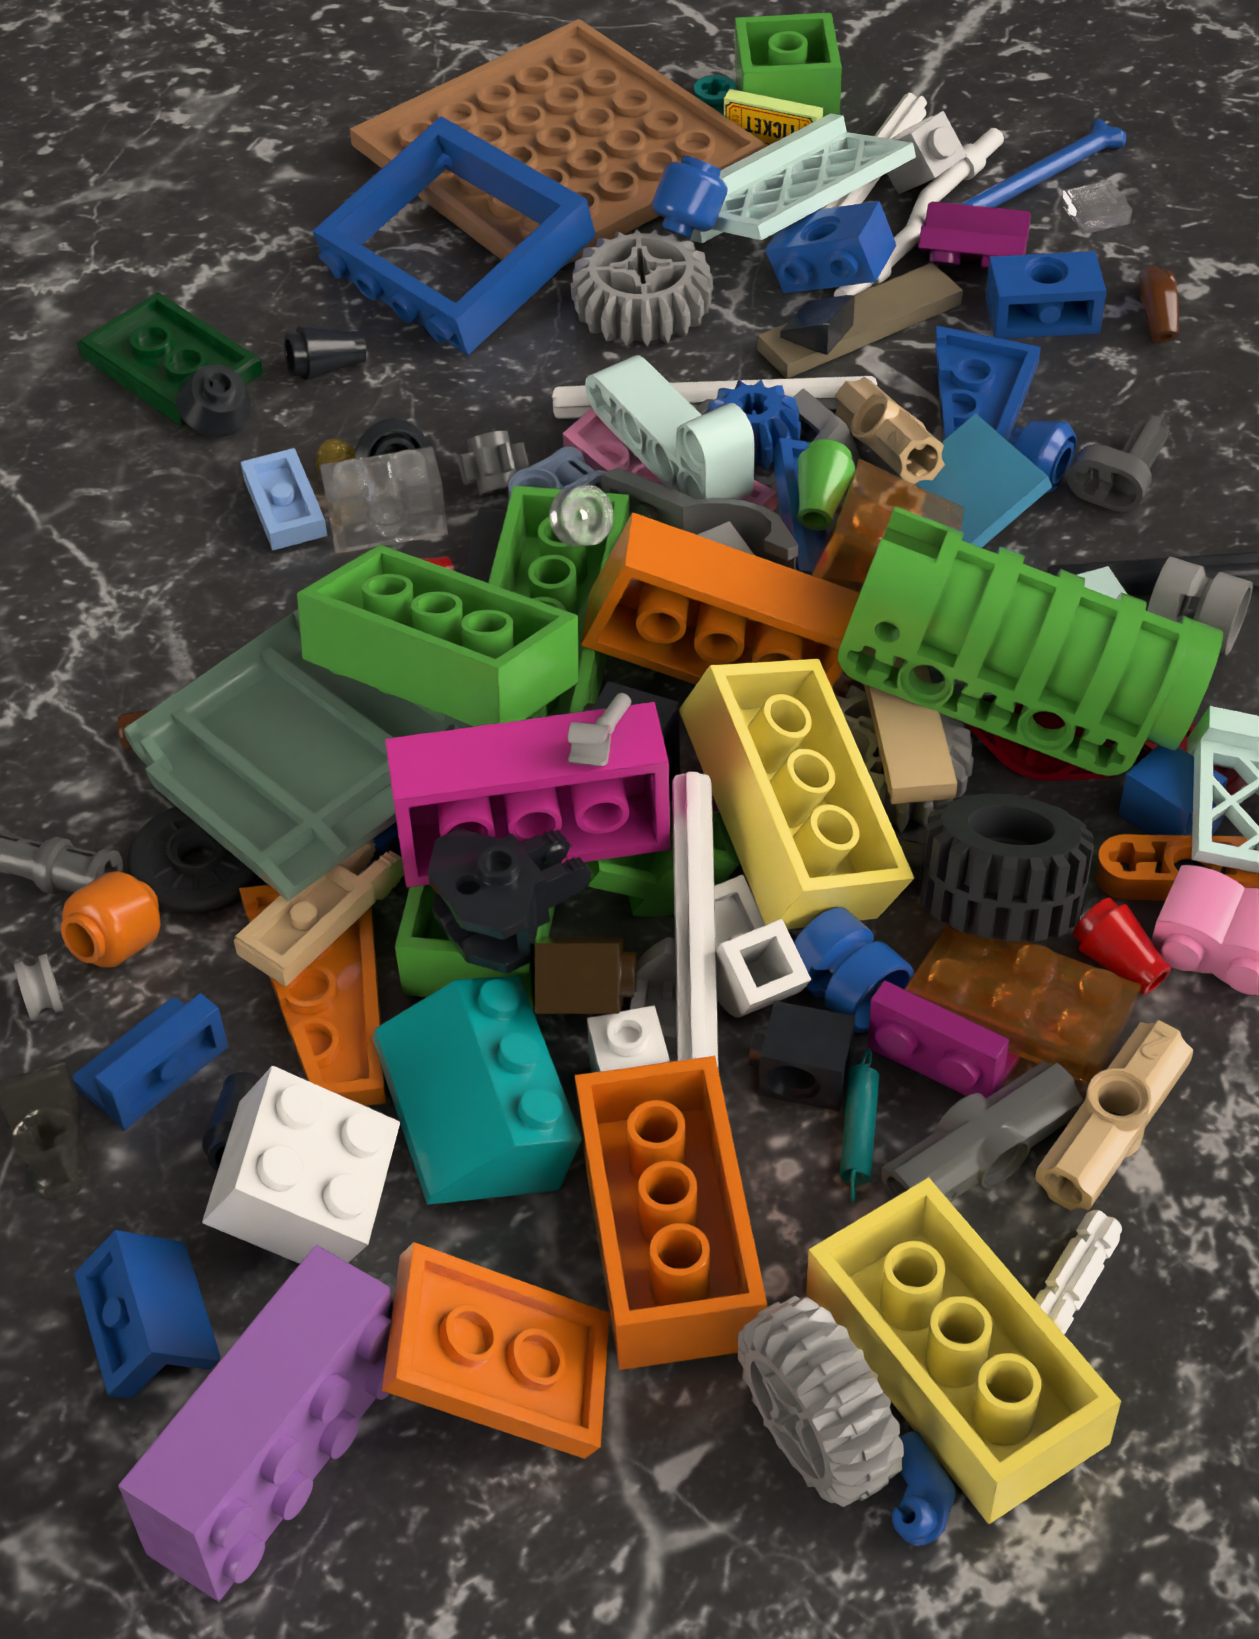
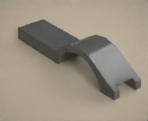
(756, 524)

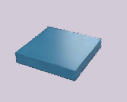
(986, 479)

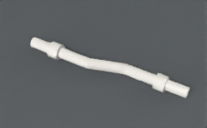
(934, 191)

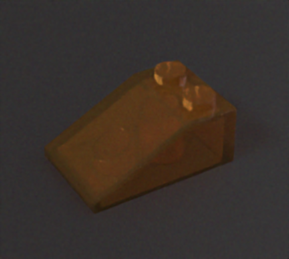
(864, 519)

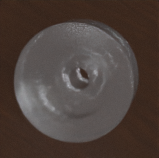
(581, 515)

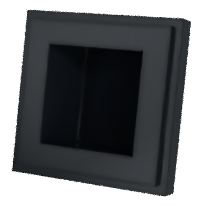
(821, 323)

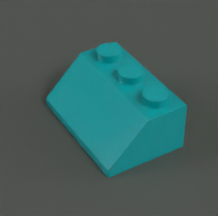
(477, 1093)

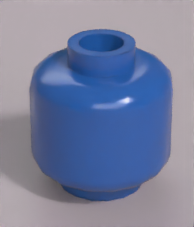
(689, 196)

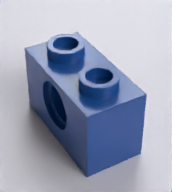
(832, 248)
(1045, 294)

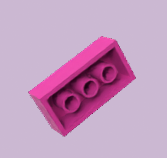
(521, 784)

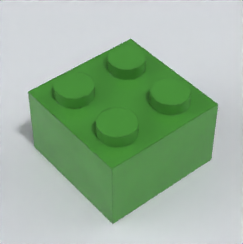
(790, 59)

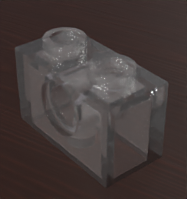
(384, 499)

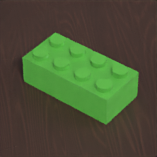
(439, 638)

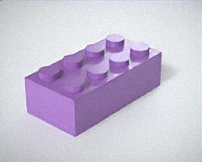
(263, 1425)

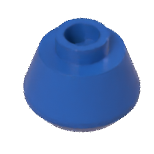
(1048, 446)

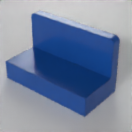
(153, 1059)
(144, 1310)

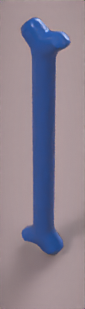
(1100, 138)

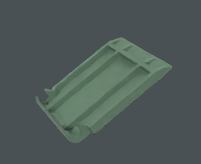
(280, 757)

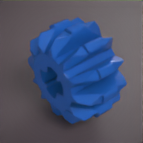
(769, 413)

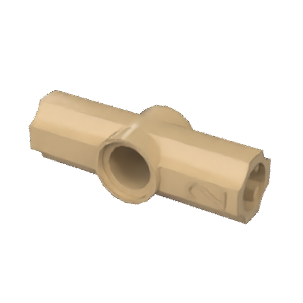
(889, 430)
(1099, 1141)

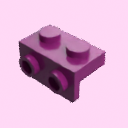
(972, 233)
(938, 1042)

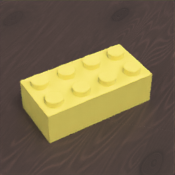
(794, 792)
(962, 1349)

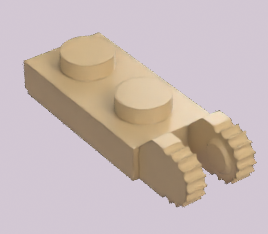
(297, 931)

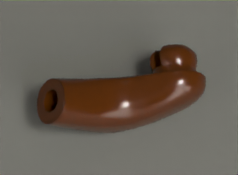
(1160, 299)

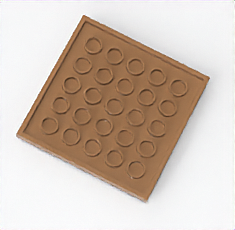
(574, 114)

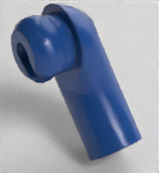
(927, 1496)

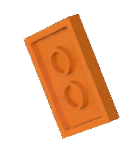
(497, 1351)

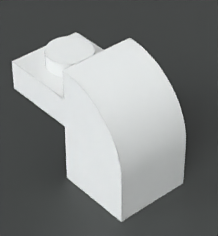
(752, 959)

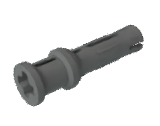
(55, 862)

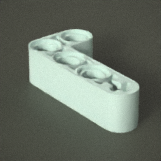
(682, 448)

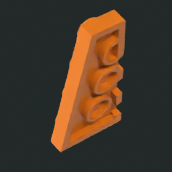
(333, 1009)

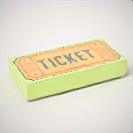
(768, 117)

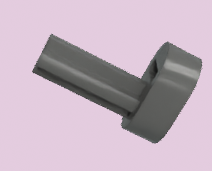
(1122, 474)

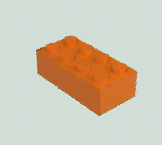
(696, 603)
(668, 1211)

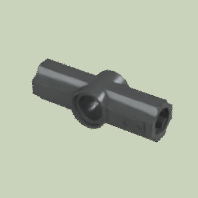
(988, 1137)

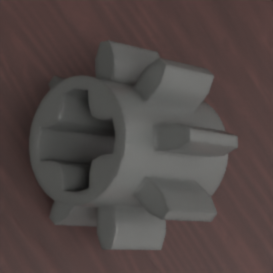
(492, 462)

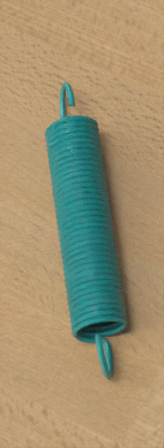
(859, 1124)

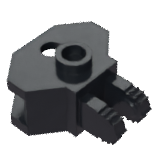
(500, 892)

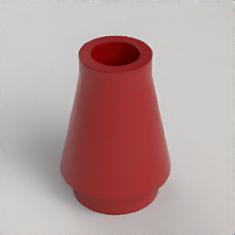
(1121, 945)

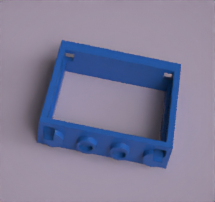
(444, 145)

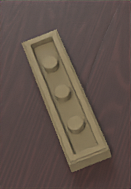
(876, 315)

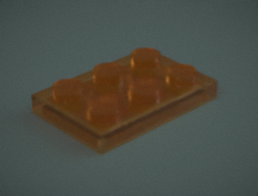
(1032, 996)

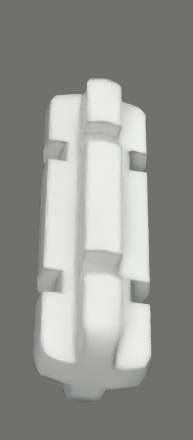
(1079, 1268)

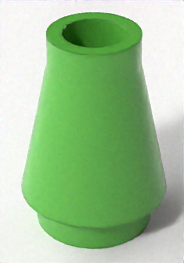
(822, 481)

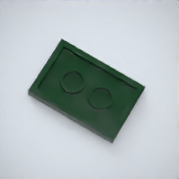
(158, 347)

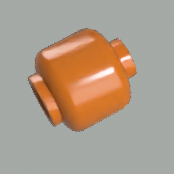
(110, 919)

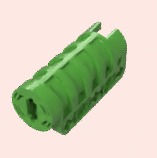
(1027, 643)

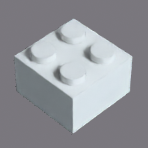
(301, 1169)

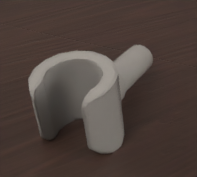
(593, 741)

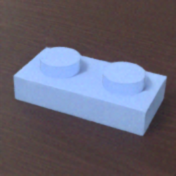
(283, 499)

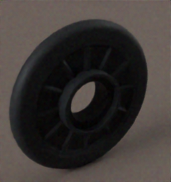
(181, 886)

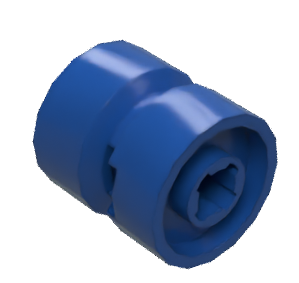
(848, 964)

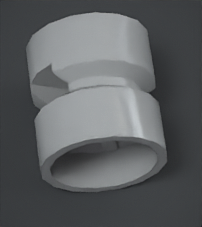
(1221, 602)

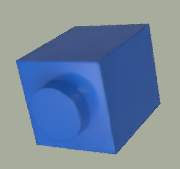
(1160, 793)

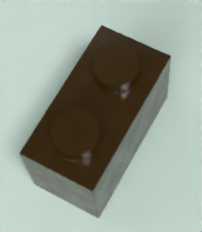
(583, 975)

